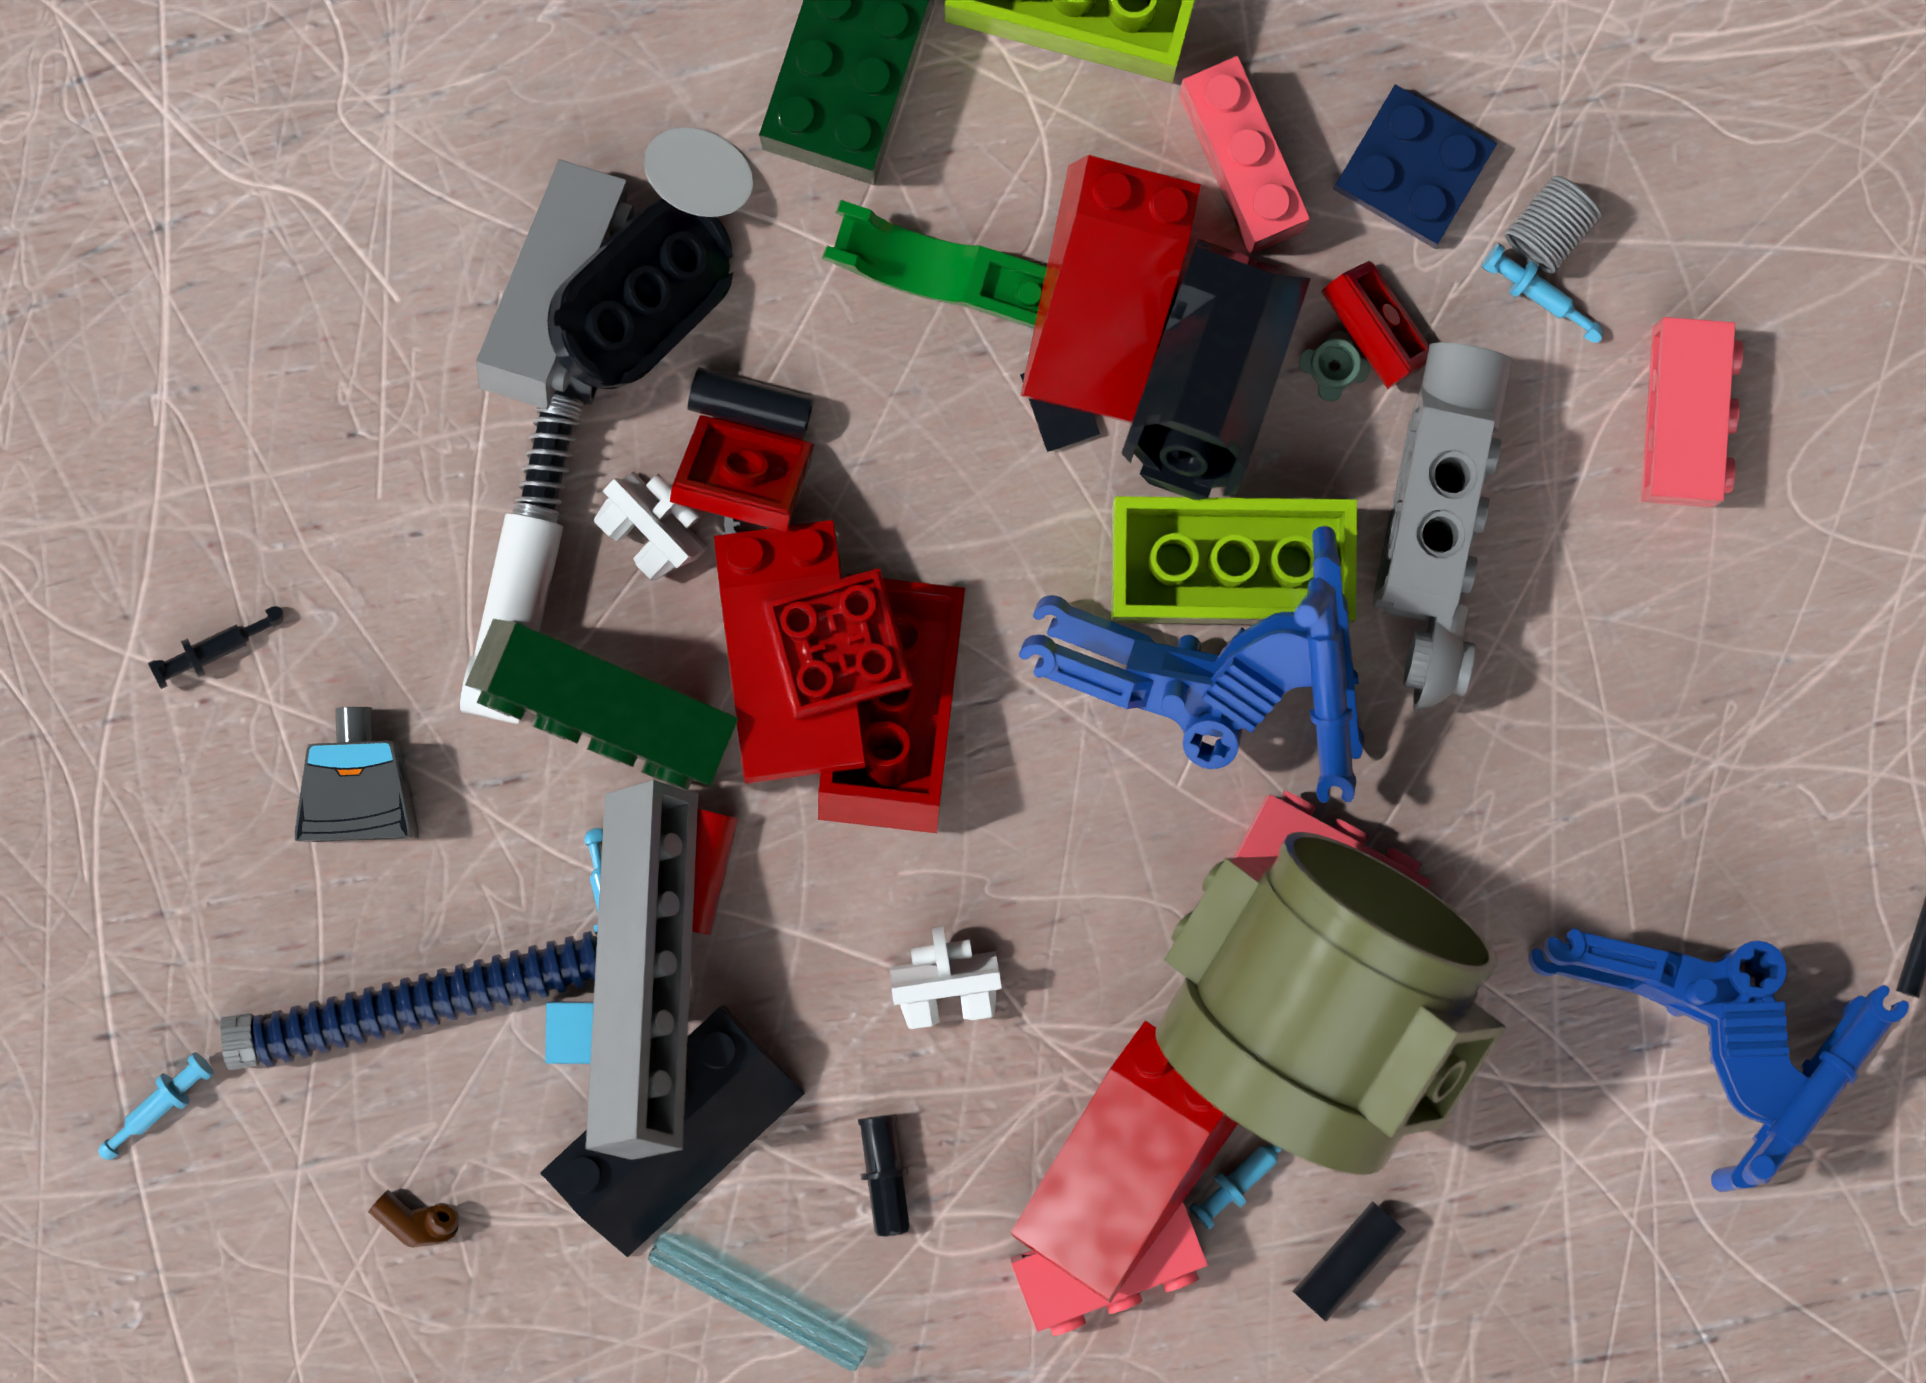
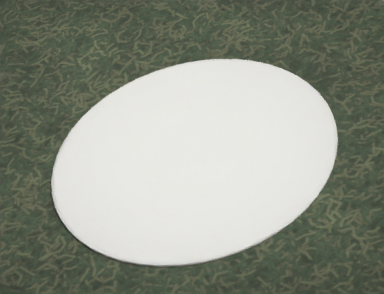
(698, 172)

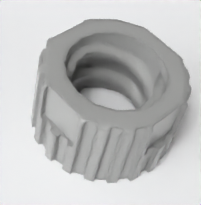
(238, 1041)

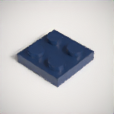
(1414, 166)

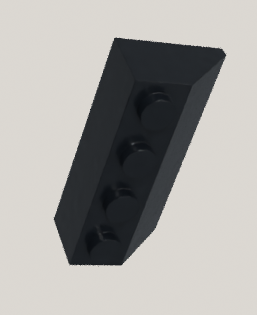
(729, 1101)

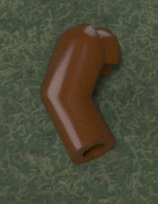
(416, 1226)

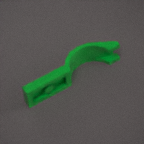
(936, 268)

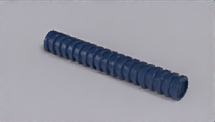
(424, 1000)

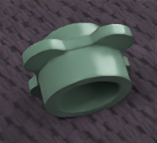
(1338, 349)

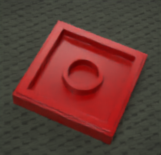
(742, 473)

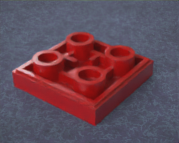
(837, 644)

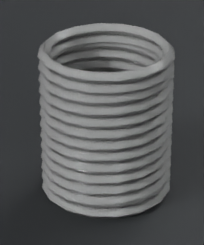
(1553, 224)

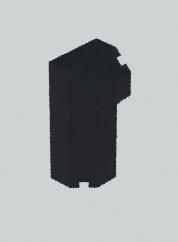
(1214, 372)

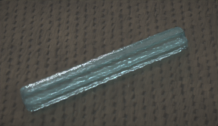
(758, 1302)

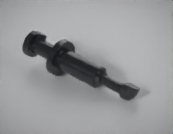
(212, 648)

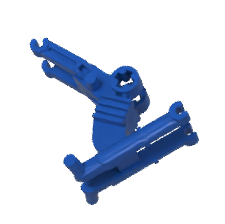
(1229, 689)
(1743, 1030)

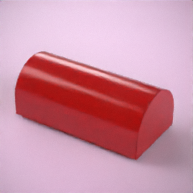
(1377, 323)
(713, 849)

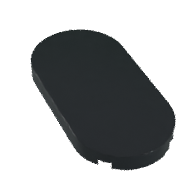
(639, 295)

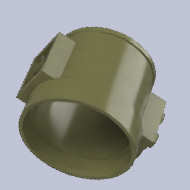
(1327, 1002)

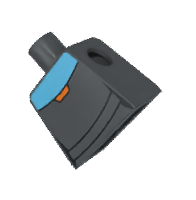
(355, 786)

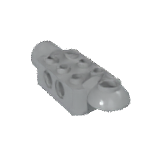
(1453, 434)

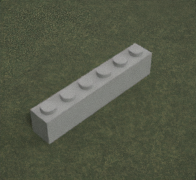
(642, 971)

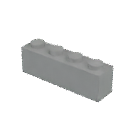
(571, 224)

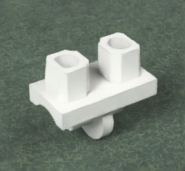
(662, 522)
(945, 972)

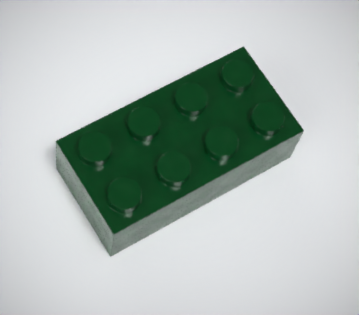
(844, 83)
(596, 699)

